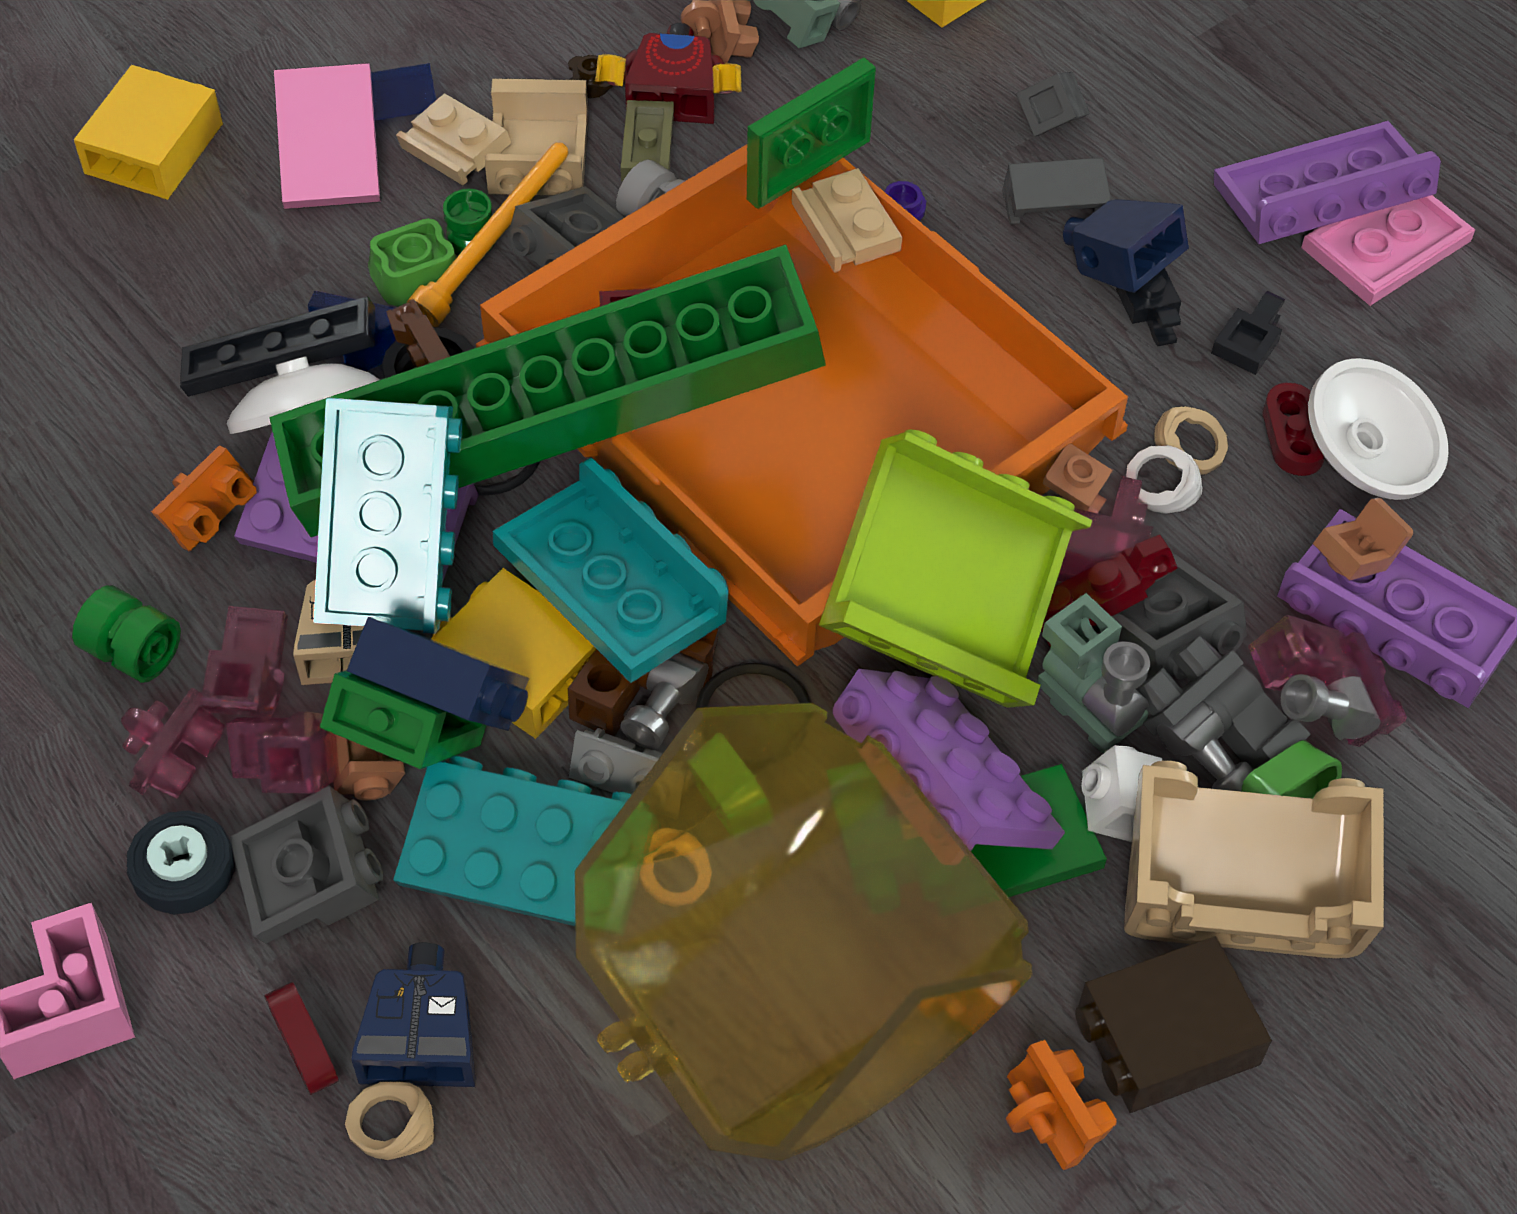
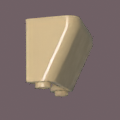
(1256, 866)

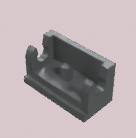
(1055, 186)

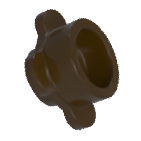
(585, 69)

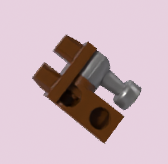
(603, 694)

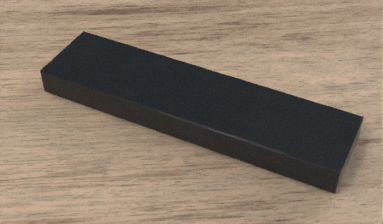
(259, 349)

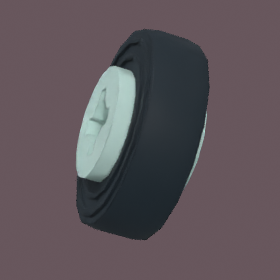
(185, 883)

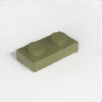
(647, 134)

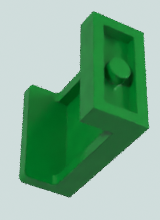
(396, 722)

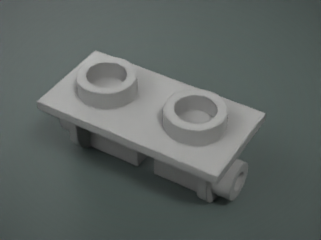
(609, 762)

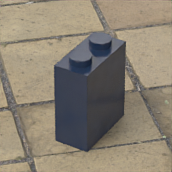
(439, 675)

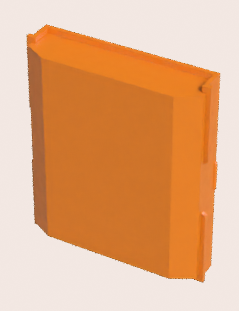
(779, 472)

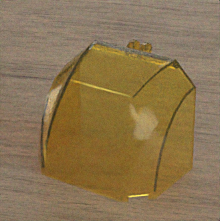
(788, 929)

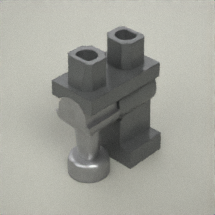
(1215, 703)

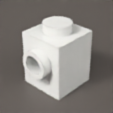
(1112, 790)

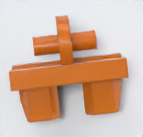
(204, 498)
(1052, 1108)

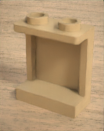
(535, 118)

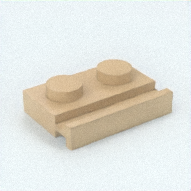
(453, 138)
(847, 220)

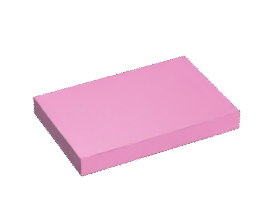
(326, 136)
(1388, 246)

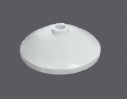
(292, 388)
(1378, 429)

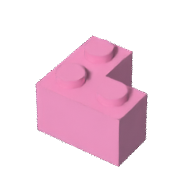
(71, 1006)

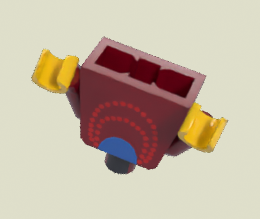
(674, 70)

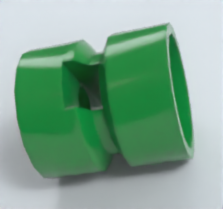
(127, 633)

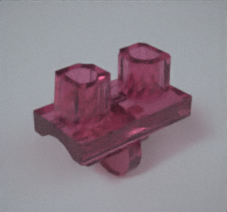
(158, 764)

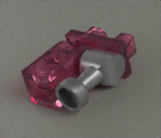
(1327, 677)

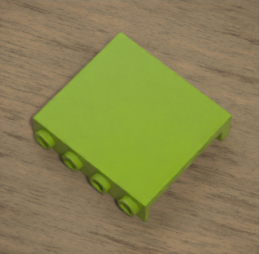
(951, 568)

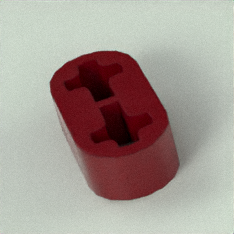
(301, 1038)

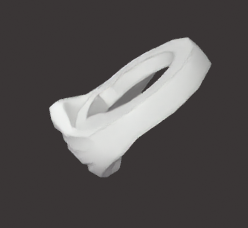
(1187, 491)

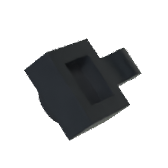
(1157, 305)
(1251, 337)

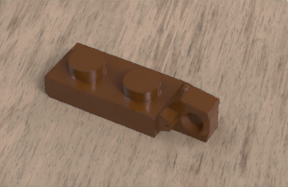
(416, 330)

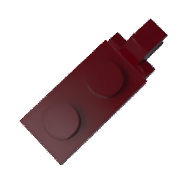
(1118, 581)

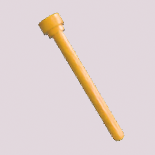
(436, 297)

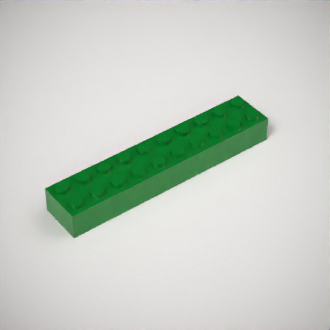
(589, 374)

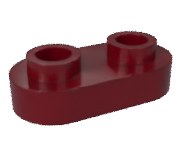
(1292, 435)

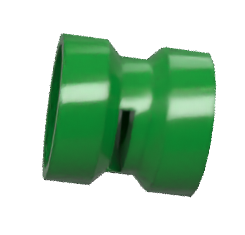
(465, 215)

